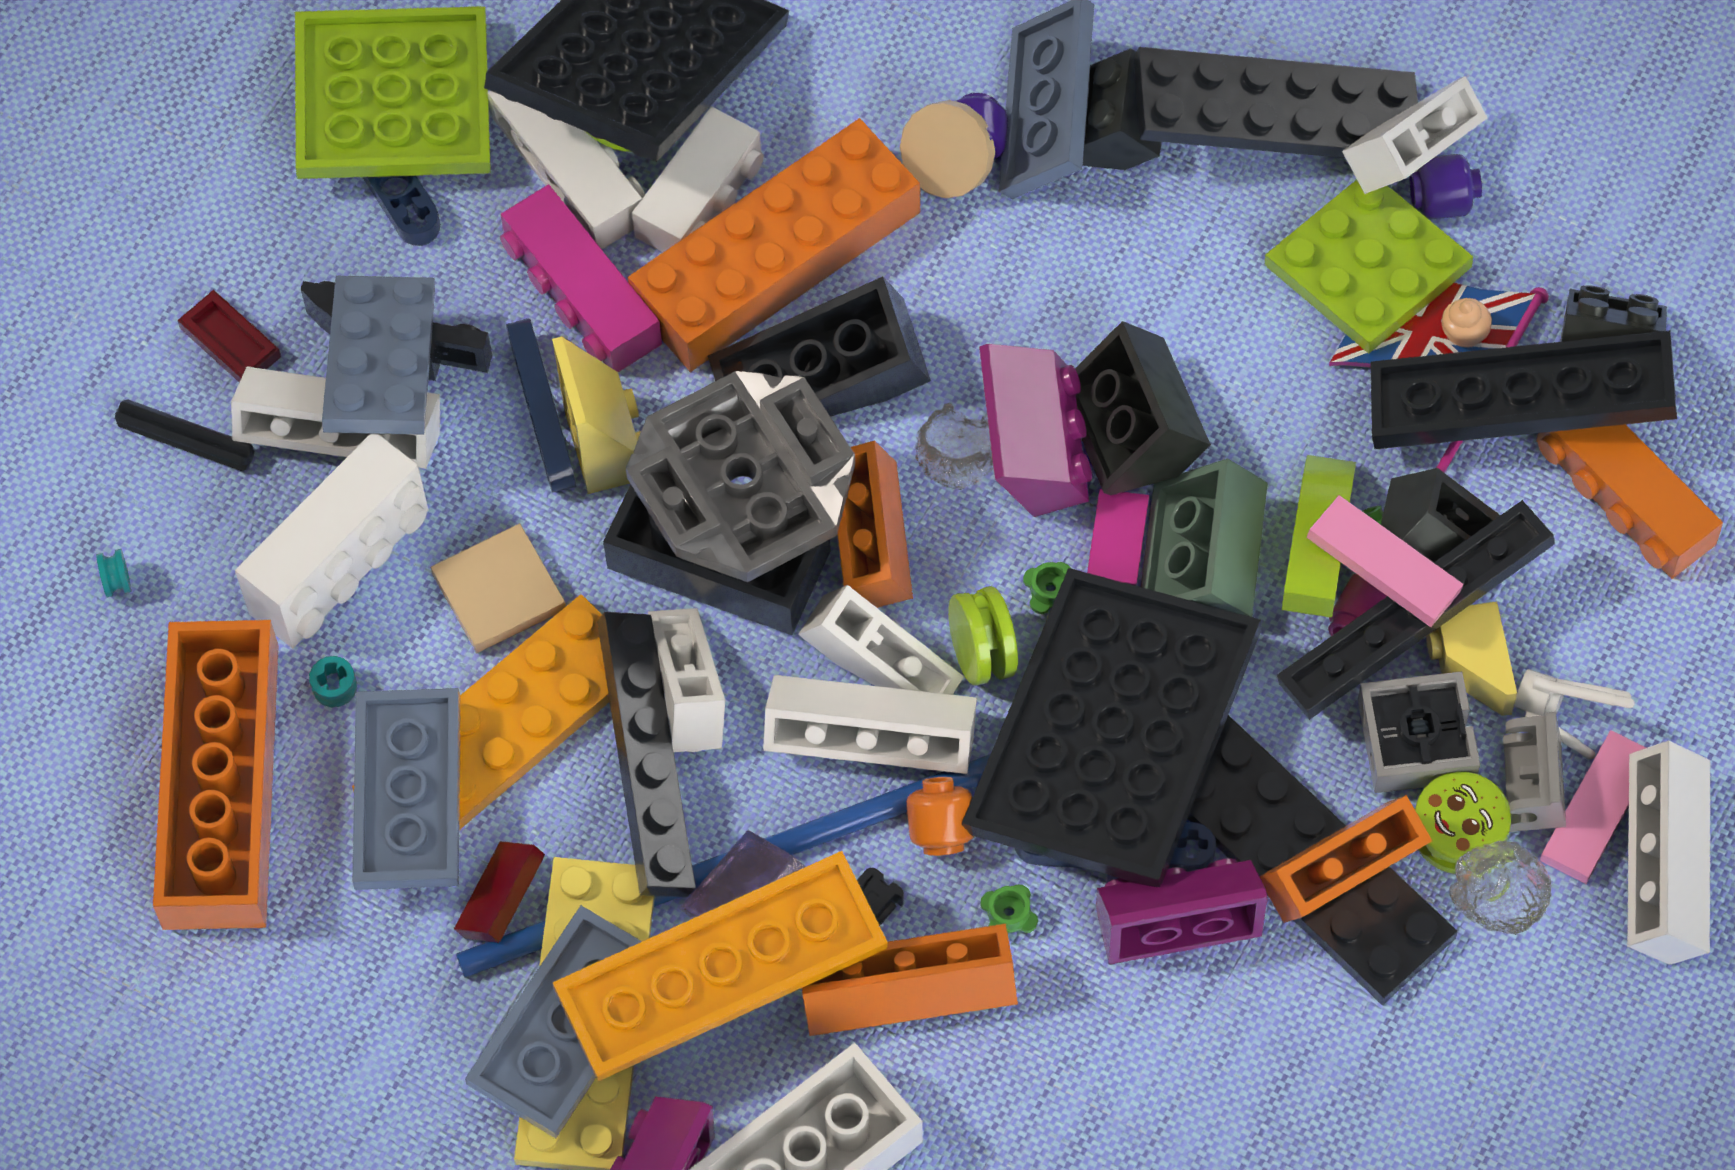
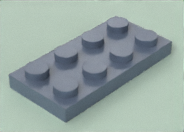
(1047, 98)
(379, 355)
(406, 789)
(535, 1056)

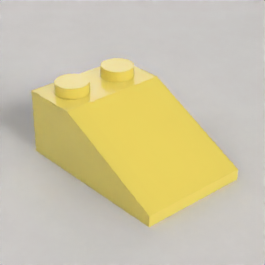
(596, 415)

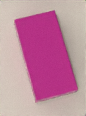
(1118, 536)

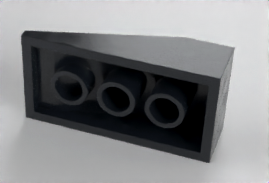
(847, 349)

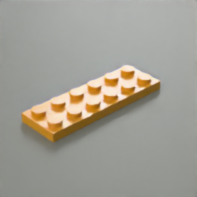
(529, 705)
(720, 965)

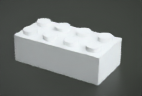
(333, 540)
(832, 1121)

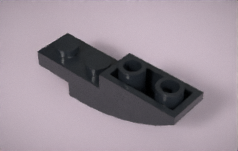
(450, 345)

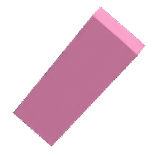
(1385, 561)
(1593, 811)

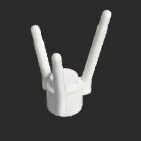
(1545, 693)

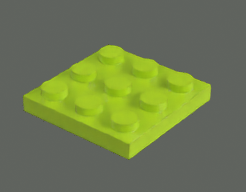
(1368, 262)

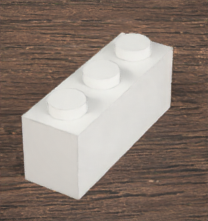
(698, 180)

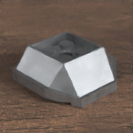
(750, 429)

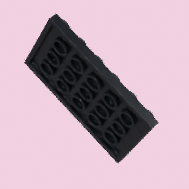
(634, 66)
(1112, 728)

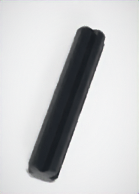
(184, 435)

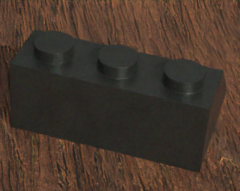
(1136, 412)

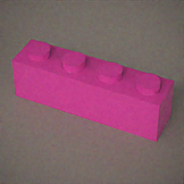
(579, 279)

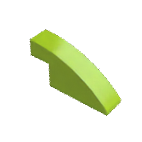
(1311, 570)

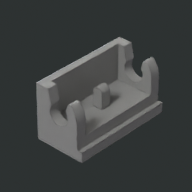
(1534, 773)

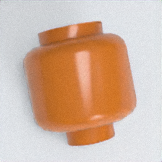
(937, 816)

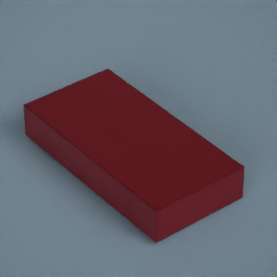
(228, 336)
(499, 891)

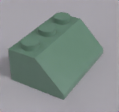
(1207, 536)

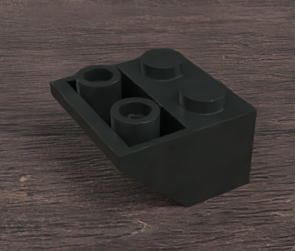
(1112, 116)
(1596, 314)
(1433, 512)

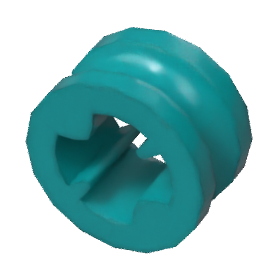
(113, 573)
(318, 678)

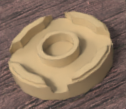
(947, 148)

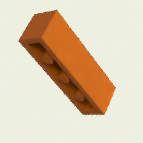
(1636, 493)
(916, 982)

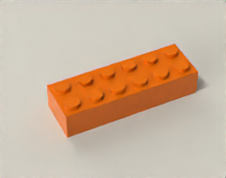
(777, 243)
(216, 775)

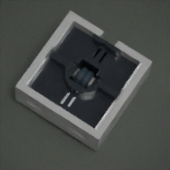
(1416, 730)

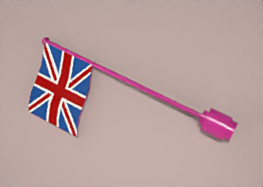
(1423, 337)

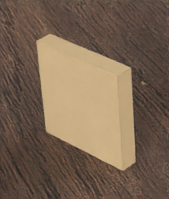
(498, 588)

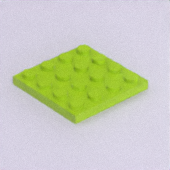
(391, 92)

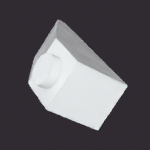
(1414, 136)
(874, 646)
(689, 681)

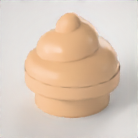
(1466, 322)

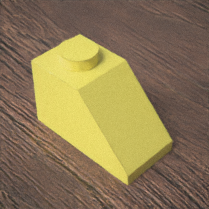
(1478, 648)

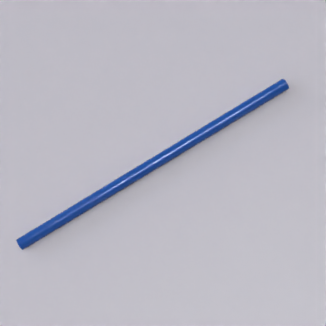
(792, 841)

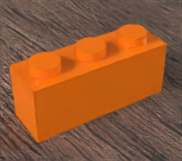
(874, 530)
(1345, 859)

